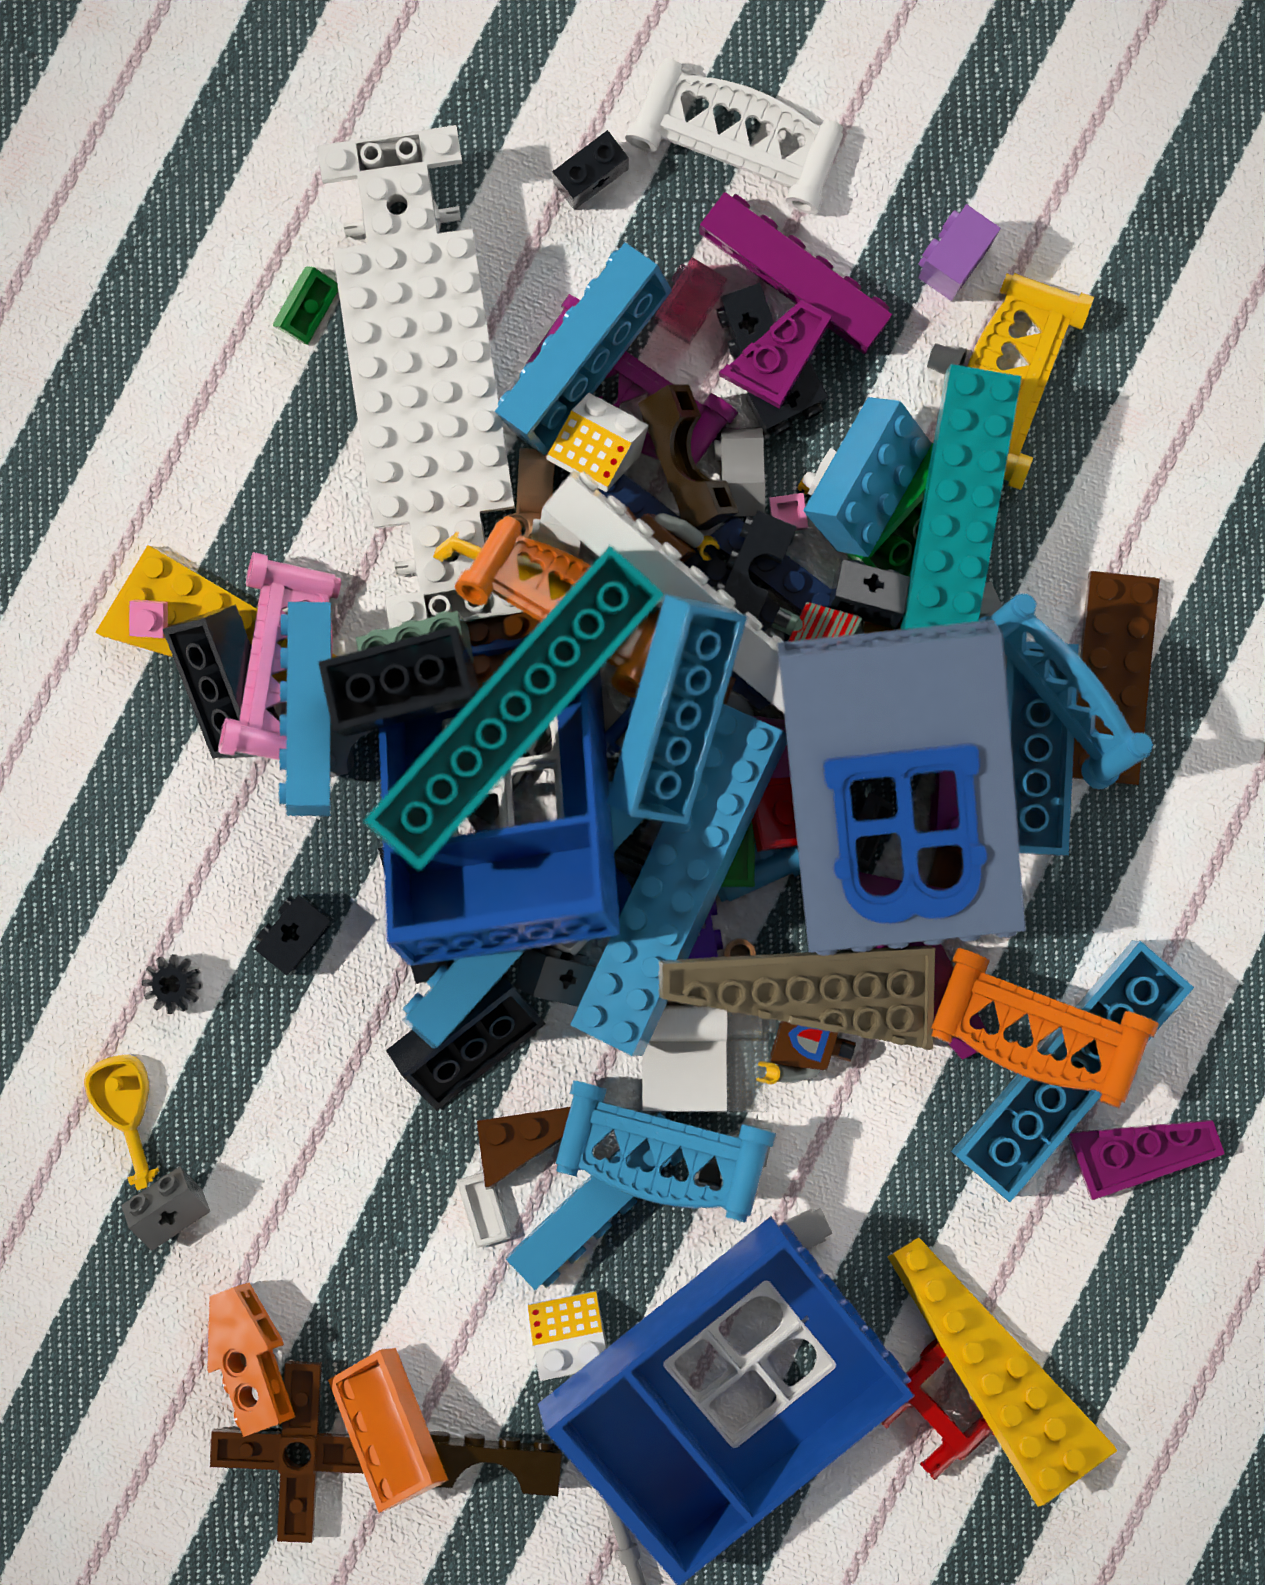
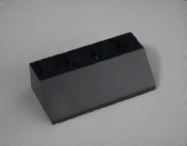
(213, 666)
(398, 681)
(475, 1045)

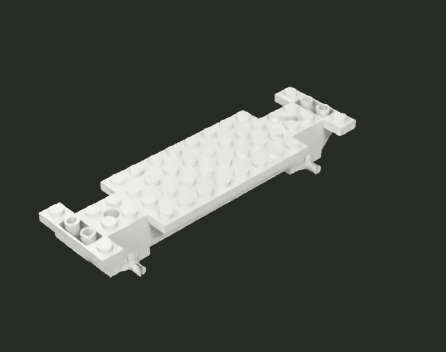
(420, 364)

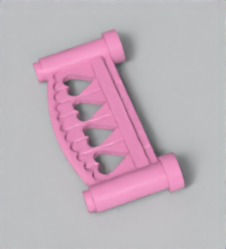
(258, 730)

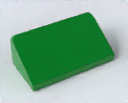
(306, 304)

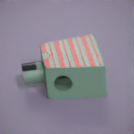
(815, 623)

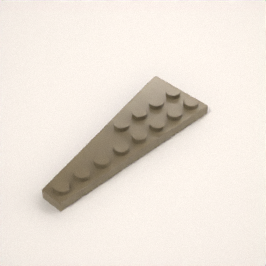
(863, 994)

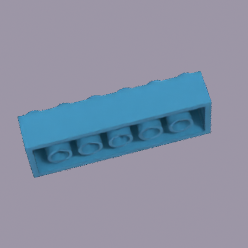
(584, 347)
(676, 709)
(1041, 764)

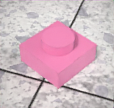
(790, 509)
(148, 618)

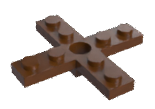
(268, 1452)

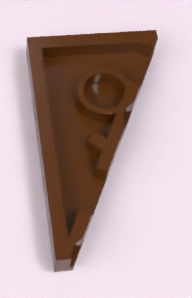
(516, 1139)

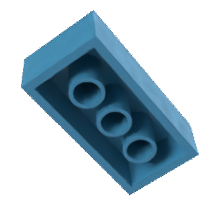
(868, 476)

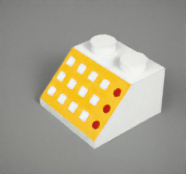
(598, 441)
(566, 1333)

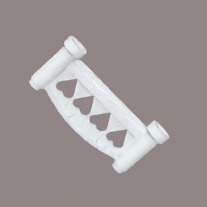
(801, 171)

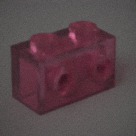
(691, 300)

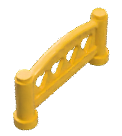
(1051, 313)

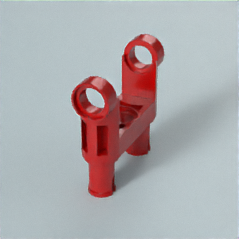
(955, 1442)

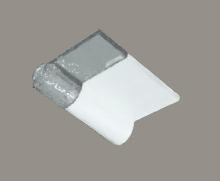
(706, 1061)

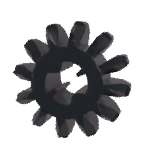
(167, 971)

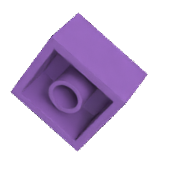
(962, 246)

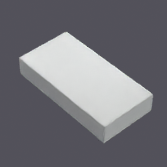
(483, 1211)

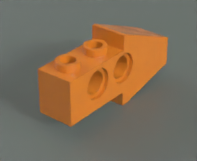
(243, 1326)

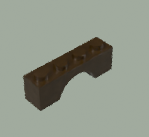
(671, 421)
(534, 1465)

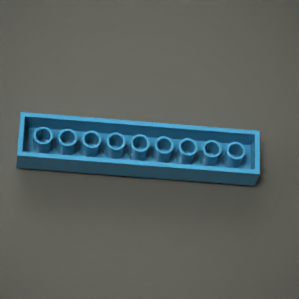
(679, 884)
(468, 979)

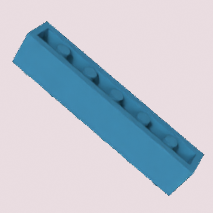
(307, 718)
(577, 1220)

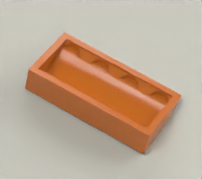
(387, 1429)

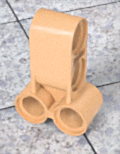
(533, 487)

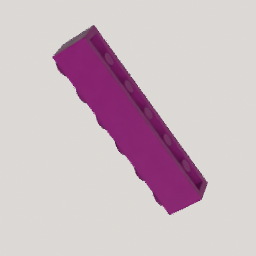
(794, 271)

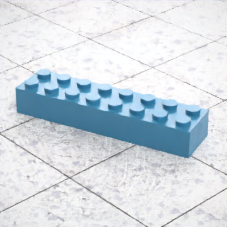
(1034, 1116)

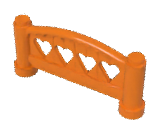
(497, 573)
(1117, 1044)

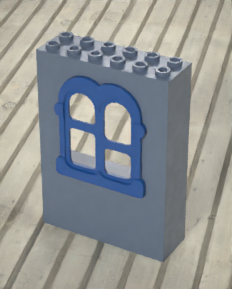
(899, 710)

